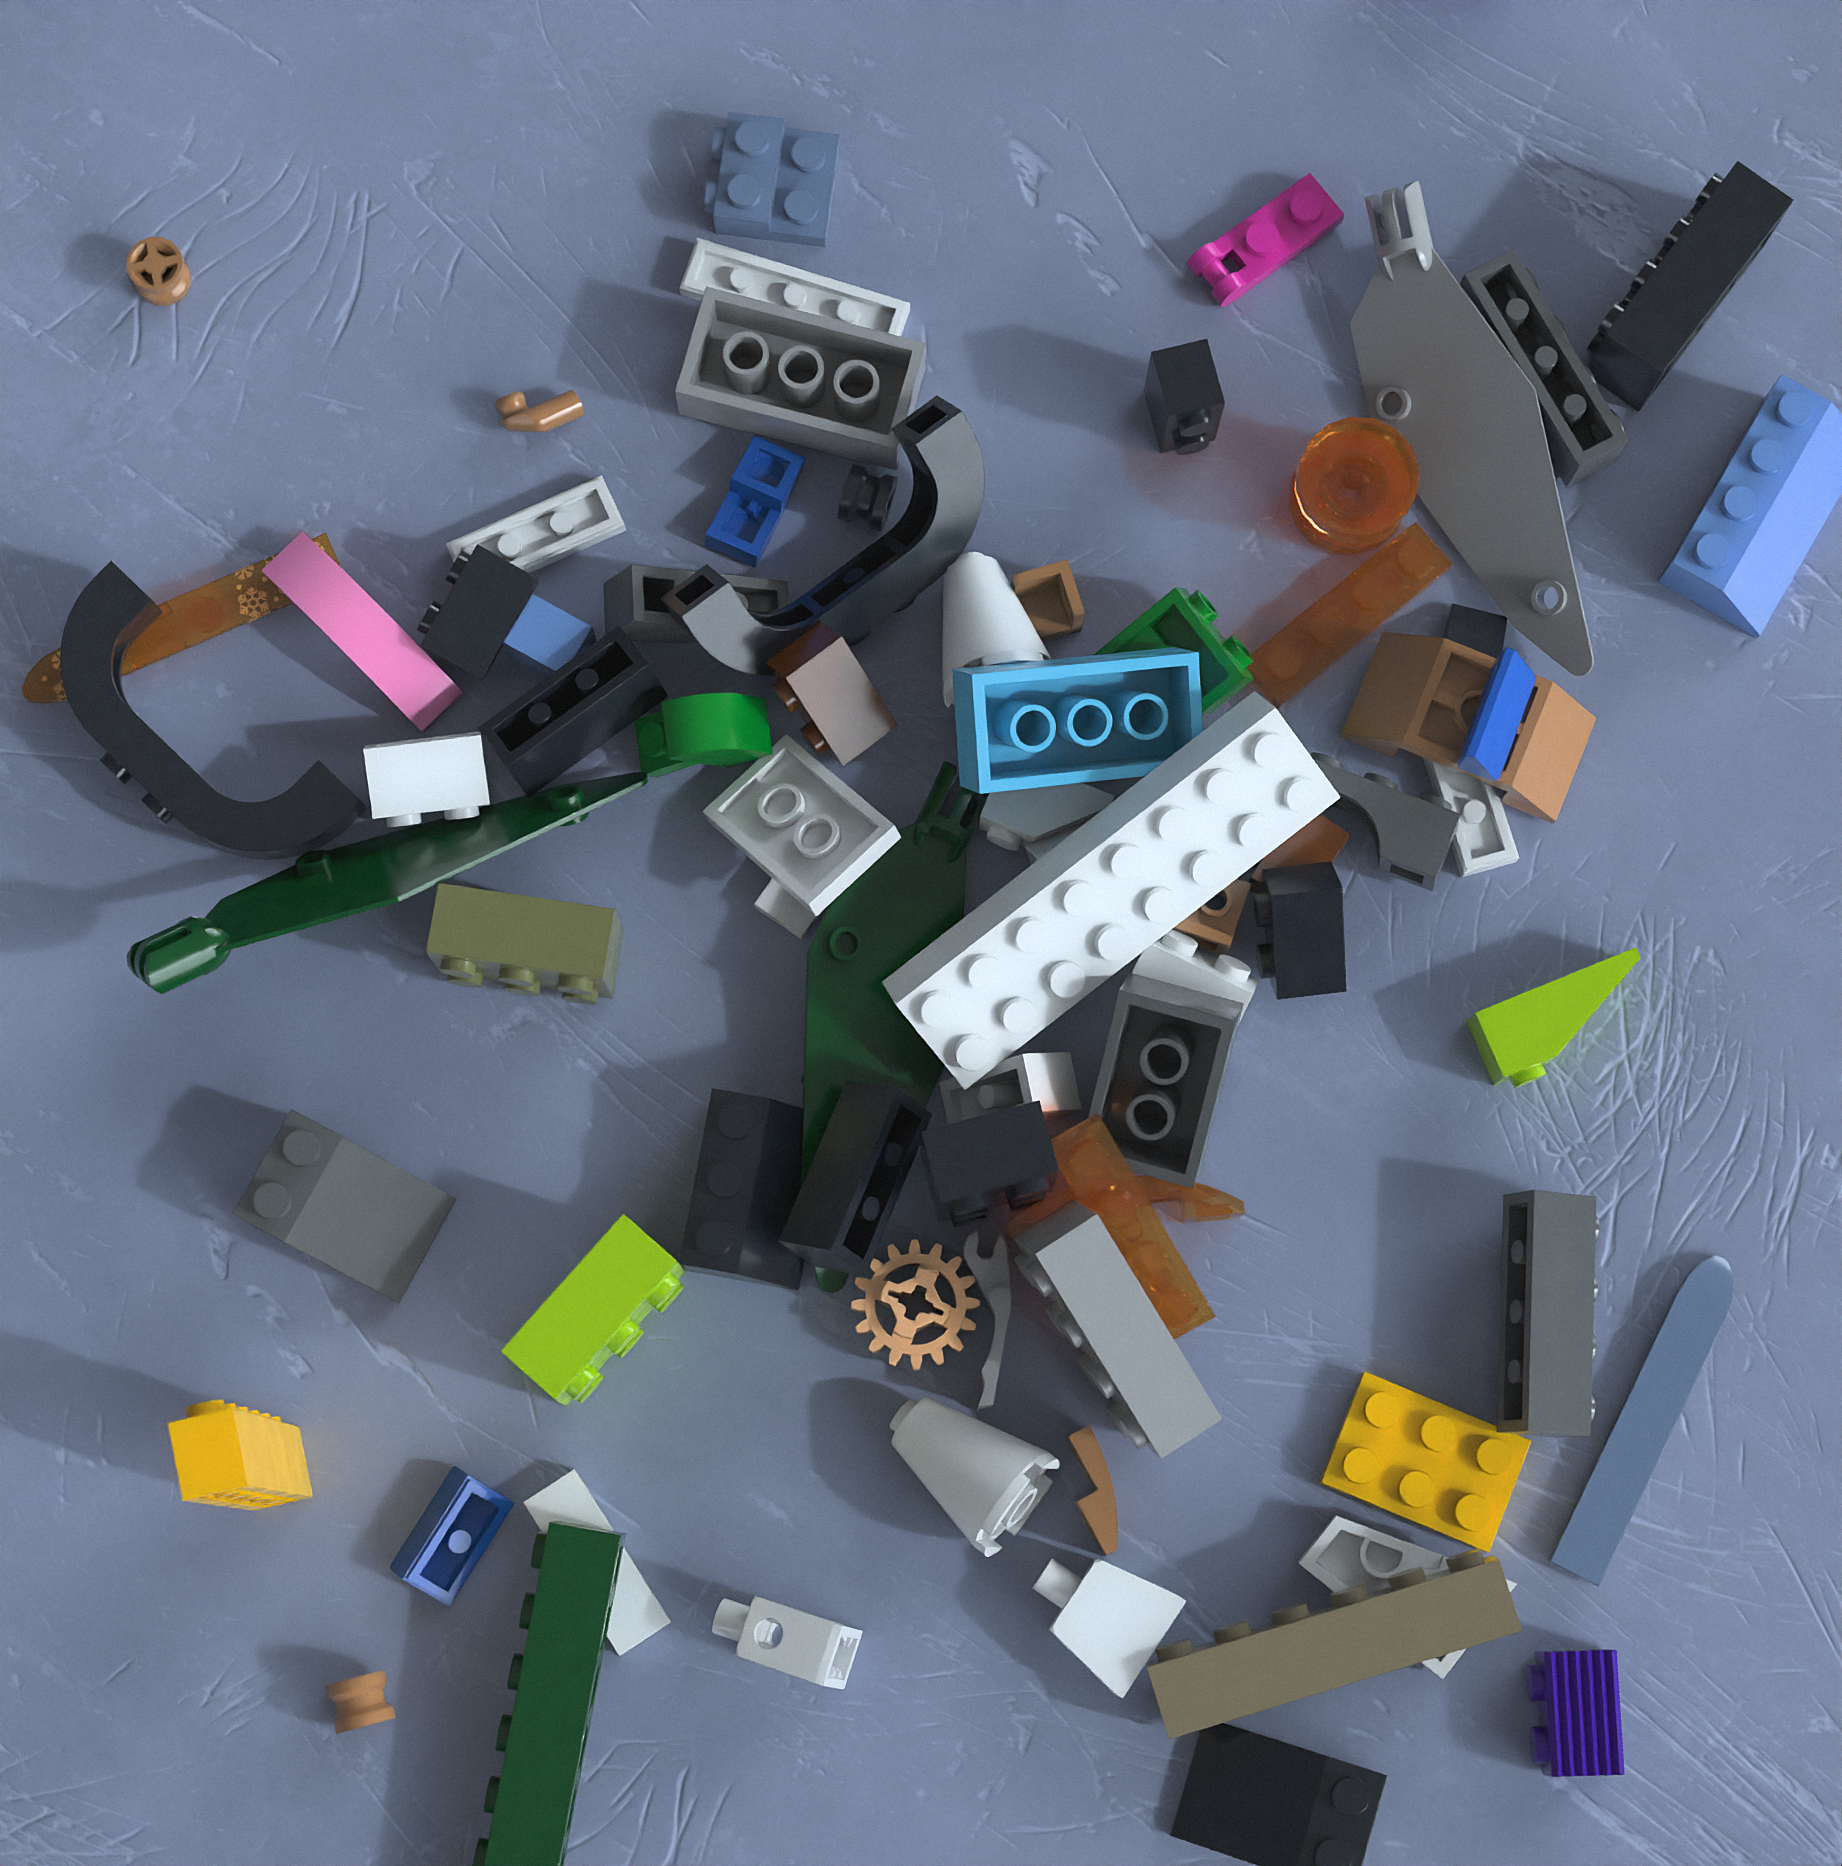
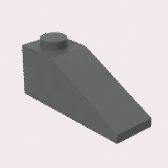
(636, 605)

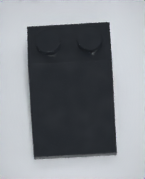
(1276, 1801)

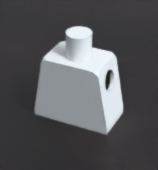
(1108, 1618)
(809, 1646)

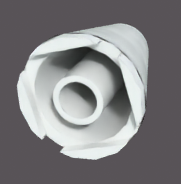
(983, 620)
(972, 1469)

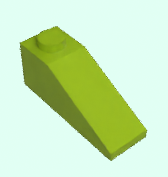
(1537, 1025)

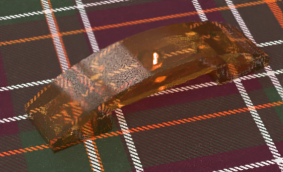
(1195, 1204)

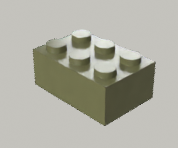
(525, 943)

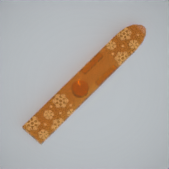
(183, 624)

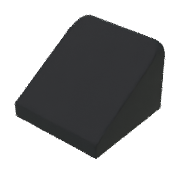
(1476, 629)

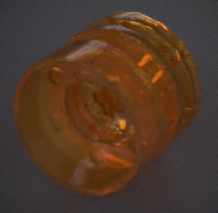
(1360, 456)

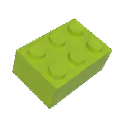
(596, 1312)

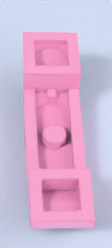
(362, 631)

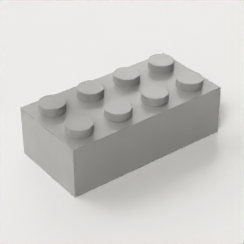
(800, 377)
(1117, 1328)

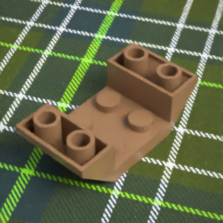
(1424, 699)

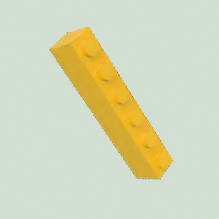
(238, 1457)

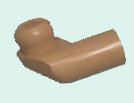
(541, 417)

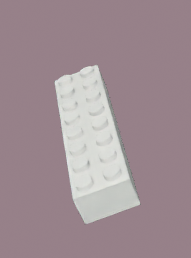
(1111, 889)

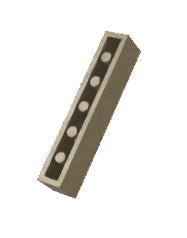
(1333, 1644)

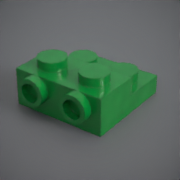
(1187, 624)

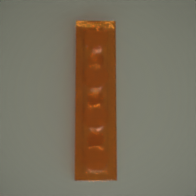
(1347, 614)
(1111, 1190)

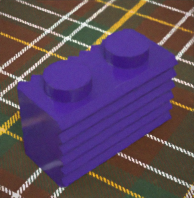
(1576, 1713)

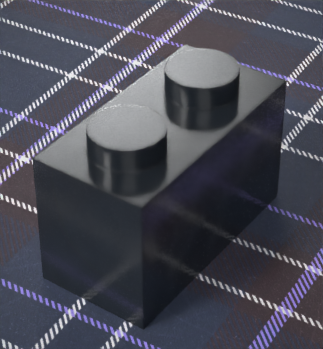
(1184, 397)
(478, 610)
(1302, 930)

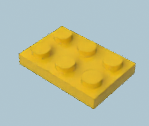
(1425, 1462)

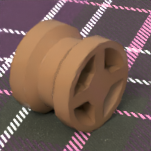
(149, 261)
(360, 1701)

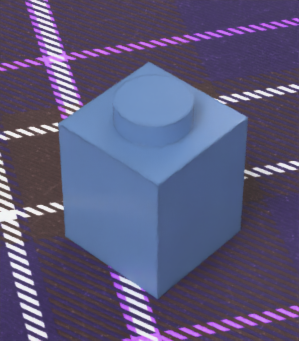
(547, 637)

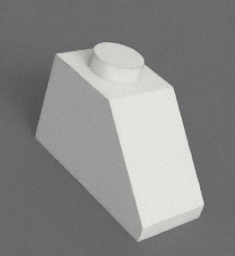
(1036, 813)
(1015, 1083)

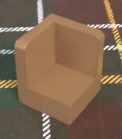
(1050, 600)

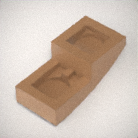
(1099, 1507)

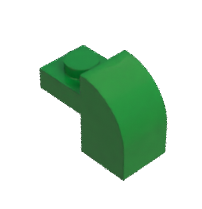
(703, 730)

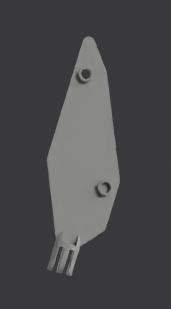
(1472, 425)

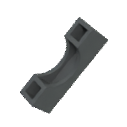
(1408, 831)

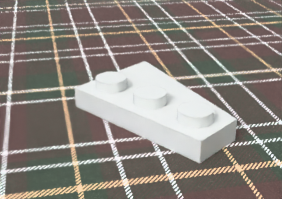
(1357, 1555)

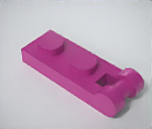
(1267, 239)

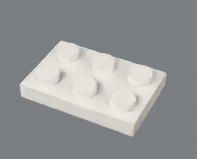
(801, 825)

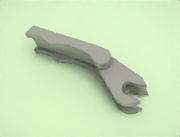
(994, 1282)

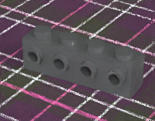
(1576, 419)
(1547, 1314)

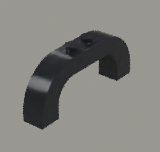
(874, 582)
(92, 653)

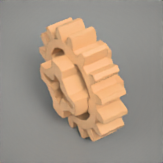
(925, 1279)

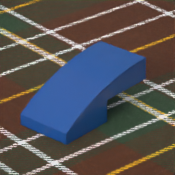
(754, 501)

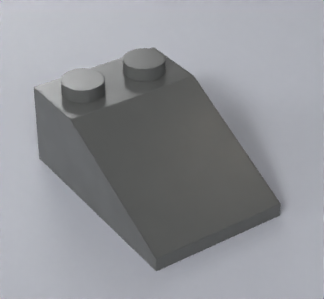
(344, 1206)

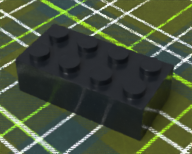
(1685, 283)

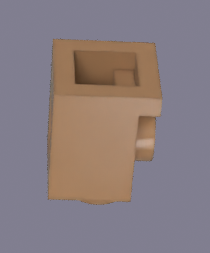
(1216, 928)

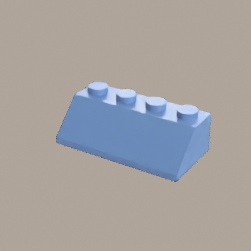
(1763, 509)

